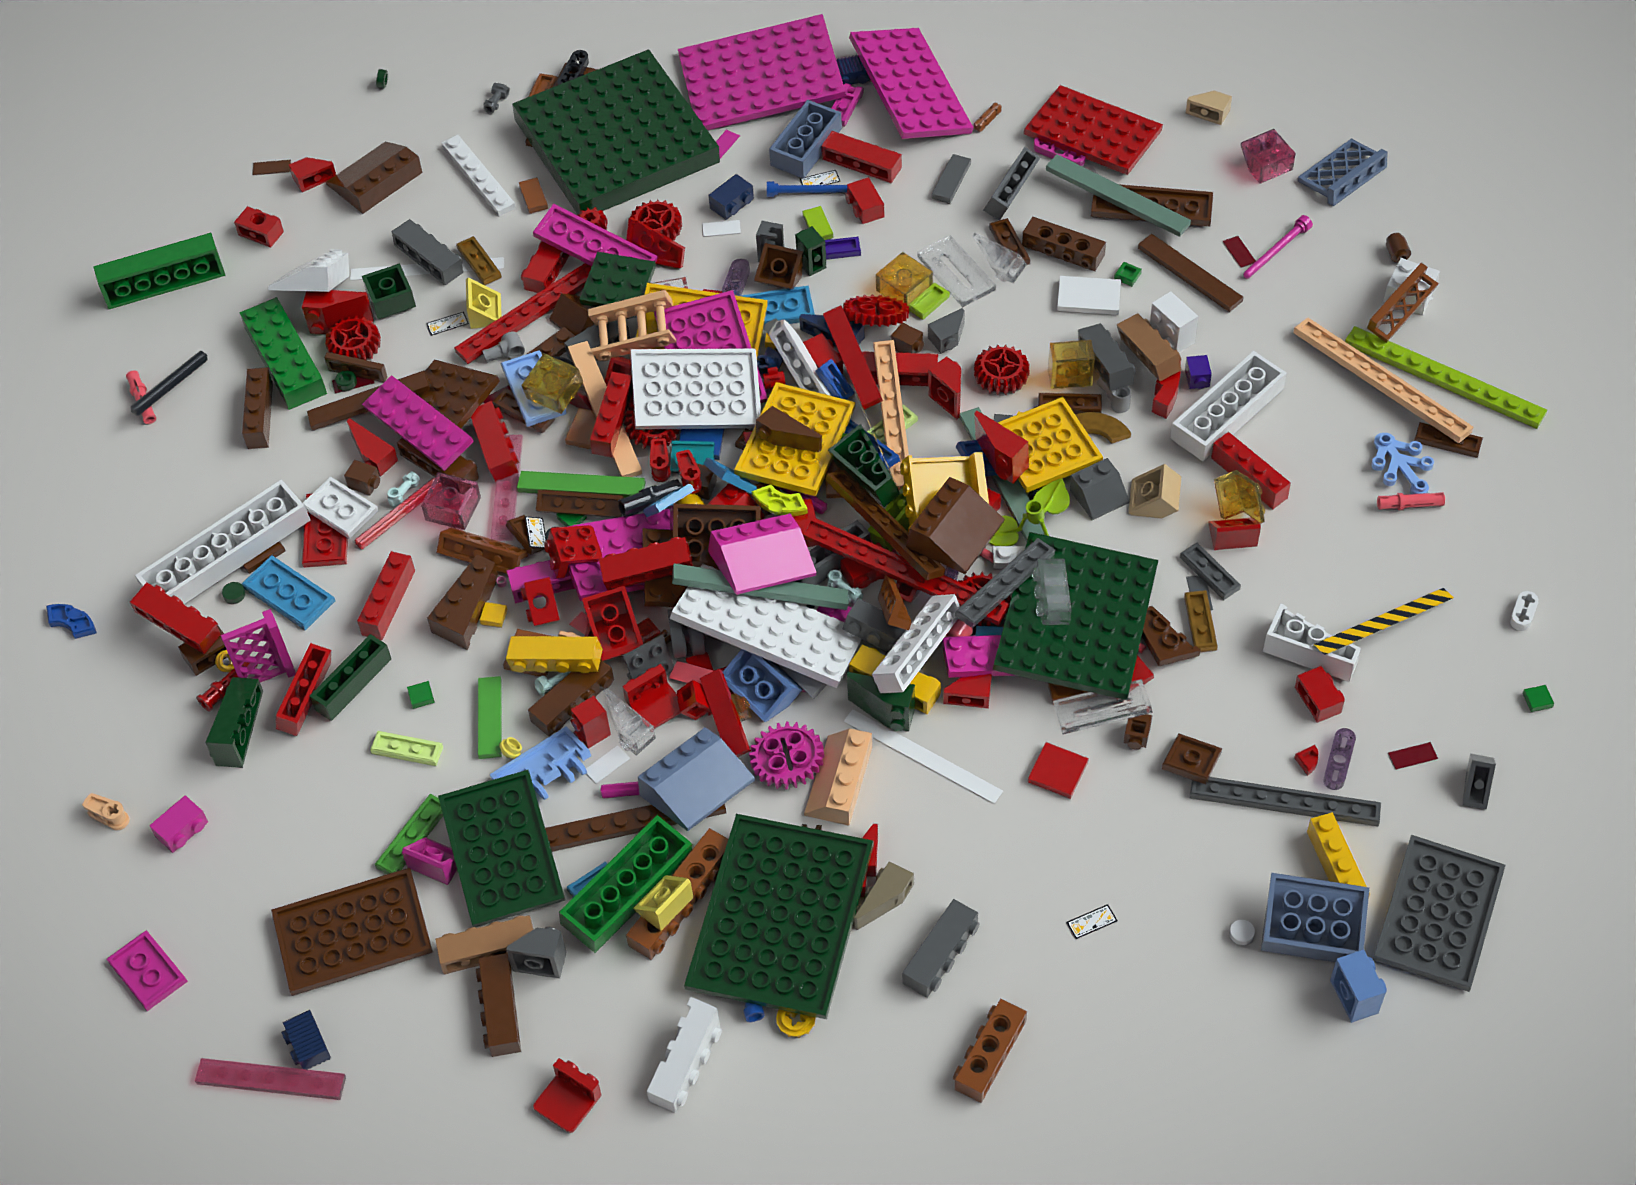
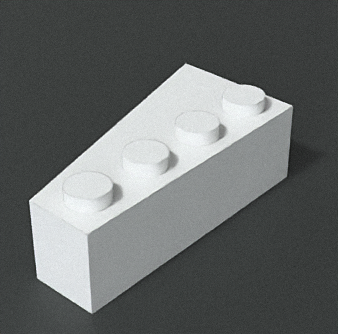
(1294, 641)
(685, 1056)

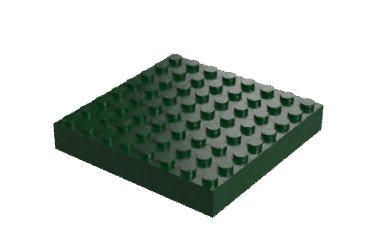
(616, 133)

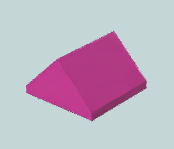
(431, 859)

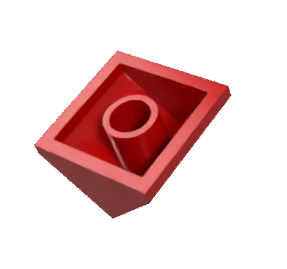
(1234, 533)

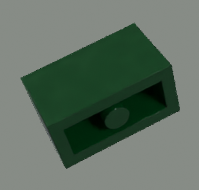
(814, 250)

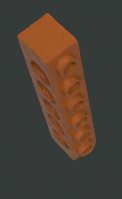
(710, 845)

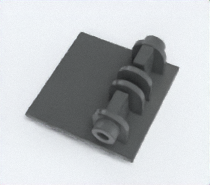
(648, 656)

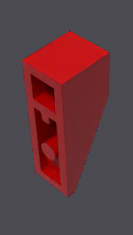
(372, 448)

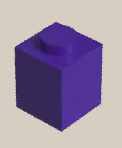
(1198, 372)

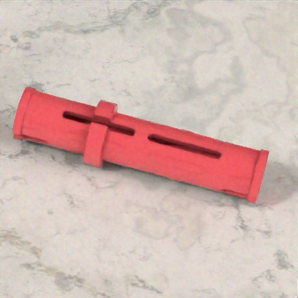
(134, 381)
(1403, 501)

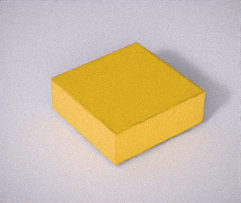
(493, 614)

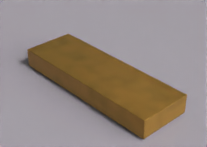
(478, 260)
(1200, 620)

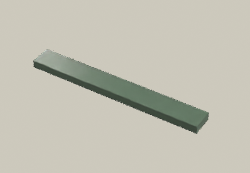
(1118, 195)
(1012, 494)
(790, 591)

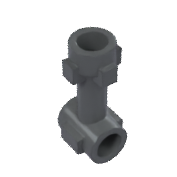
(498, 90)

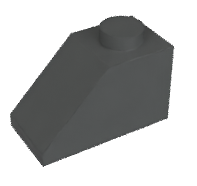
(947, 330)
(1478, 781)

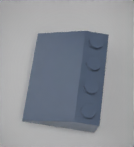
(694, 779)
(1314, 918)

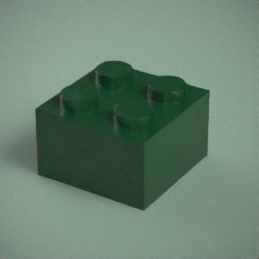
(388, 291)

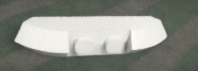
(796, 357)

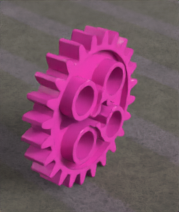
(807, 749)

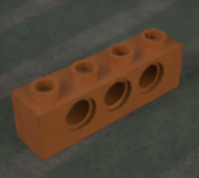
(978, 1084)

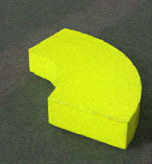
(778, 502)

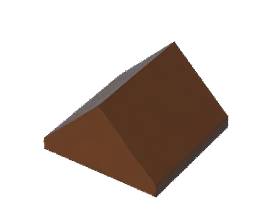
(779, 266)
(571, 314)

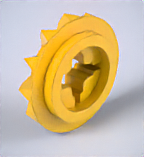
(785, 1023)

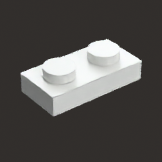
(1005, 554)

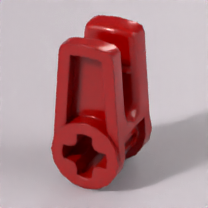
(659, 460)
(689, 470)

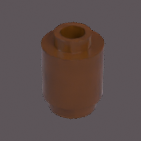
(1397, 247)

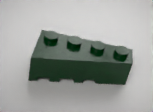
(862, 462)
(235, 722)

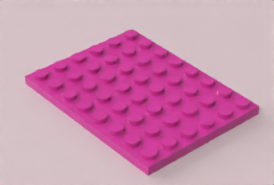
(761, 72)

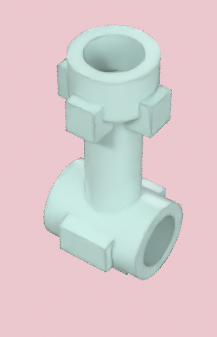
(395, 494)
(835, 580)
(544, 685)

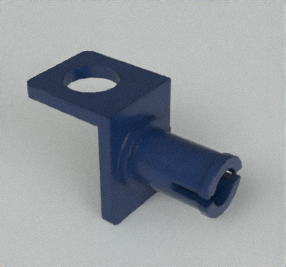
(770, 359)

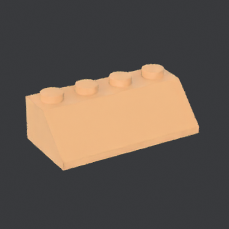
(840, 777)

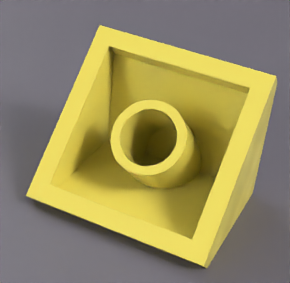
(482, 304)
(665, 900)

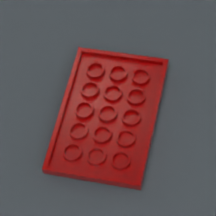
(1093, 129)

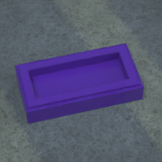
(842, 247)

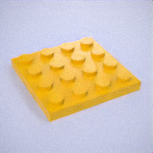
(1055, 443)

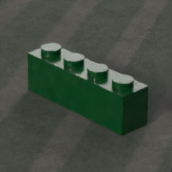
(350, 677)

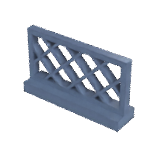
(1352, 178)

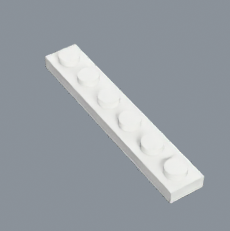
(478, 175)

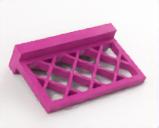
(274, 645)

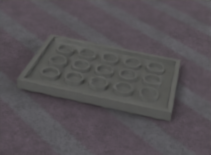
(1439, 913)

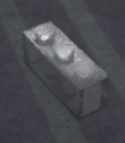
(1052, 592)

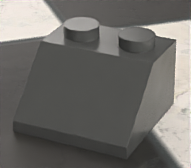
(1099, 489)
(538, 953)

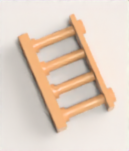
(627, 308)

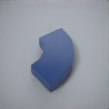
(71, 618)

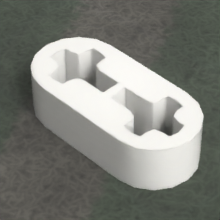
(1519, 609)

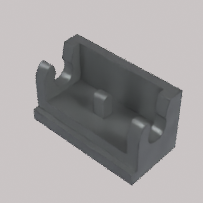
(769, 233)

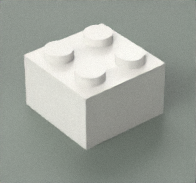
(1401, 273)
(1174, 321)

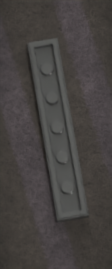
(1003, 583)

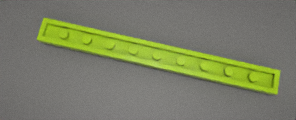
(1447, 377)

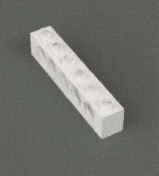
(916, 644)

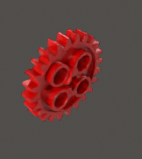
(888, 312)

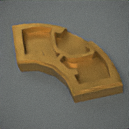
(1104, 425)

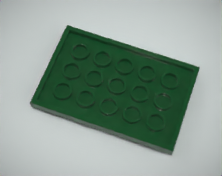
(501, 848)

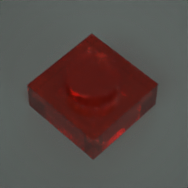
(647, 630)

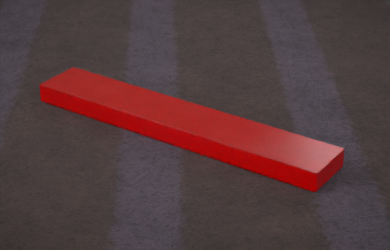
(852, 357)

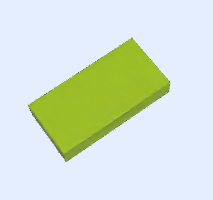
(816, 218)
(928, 301)

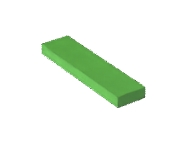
(489, 717)
(416, 828)

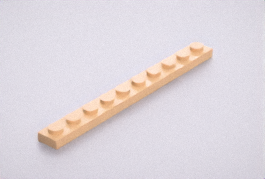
(1383, 380)

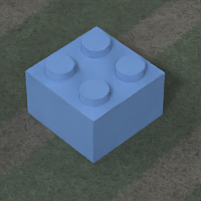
(1358, 985)

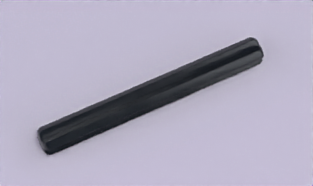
(169, 383)

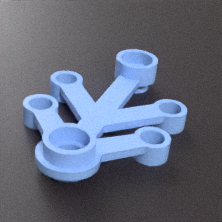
(1401, 461)

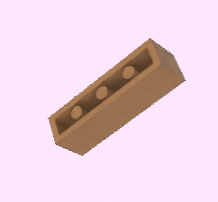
(1149, 346)
(465, 948)

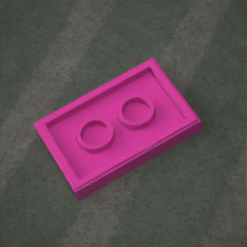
(146, 970)

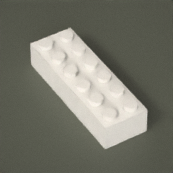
(1228, 405)

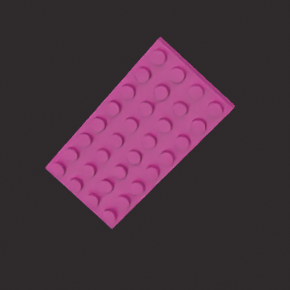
(910, 83)

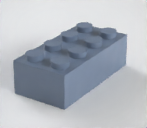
(801, 141)

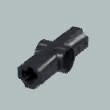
(637, 502)

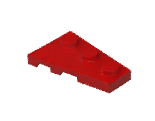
(666, 250)

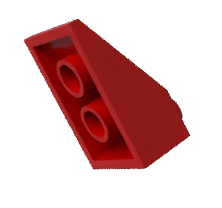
(327, 308)
(1003, 448)
(612, 622)

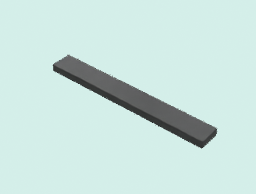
(1287, 800)

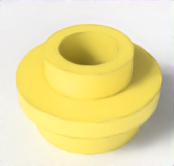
(510, 747)

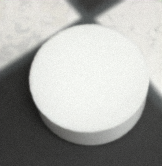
(1242, 932)

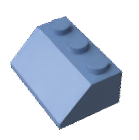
(761, 683)

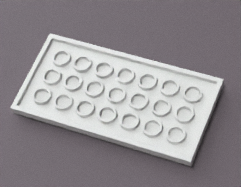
(773, 630)

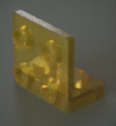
(1238, 495)

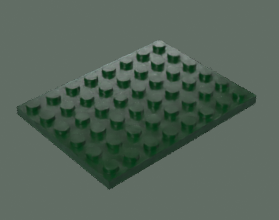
(1105, 625)
(780, 916)

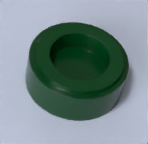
(382, 78)
(346, 380)
(233, 592)

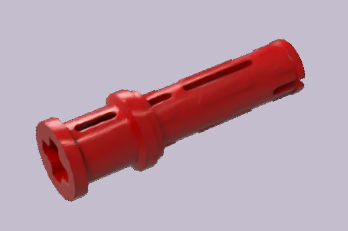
(217, 690)

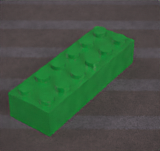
(159, 271)
(283, 353)
(614, 892)

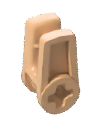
(106, 811)

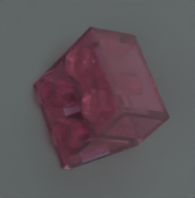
(1268, 156)

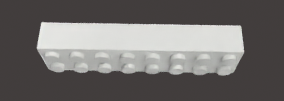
(227, 543)

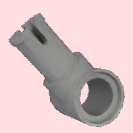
(508, 346)
(1119, 397)

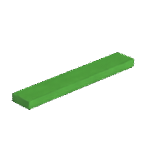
(597, 484)

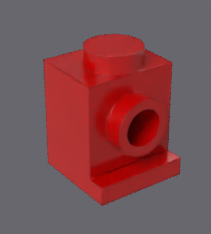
(693, 700)

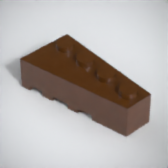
(461, 607)

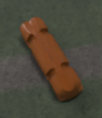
(987, 116)

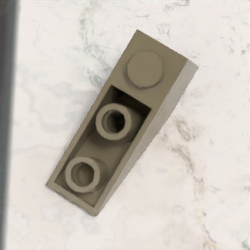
(888, 892)

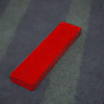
(724, 712)

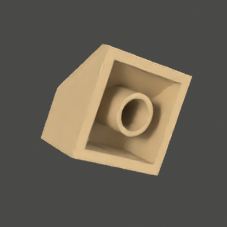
(1155, 493)

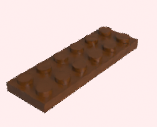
(1188, 203)

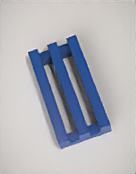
(832, 382)

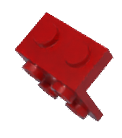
(571, 546)
(652, 696)
(568, 1096)

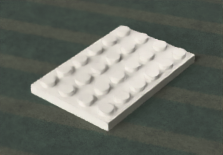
(695, 388)

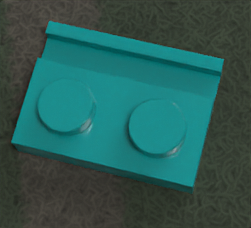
(699, 450)

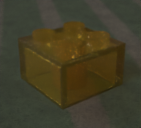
(903, 279)
(1071, 364)
(552, 383)

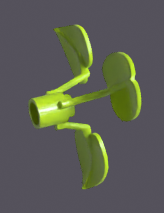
(1051, 499)

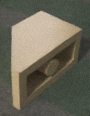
(1209, 106)

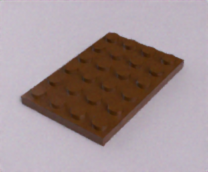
(351, 931)

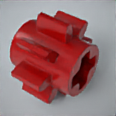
(772, 377)

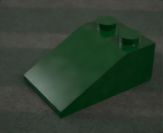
(890, 709)

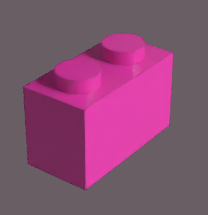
(179, 824)

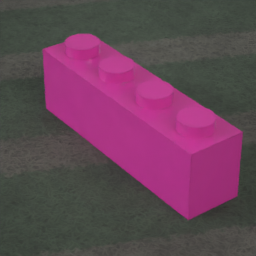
(536, 571)

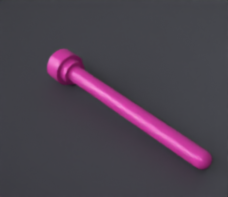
(1301, 225)

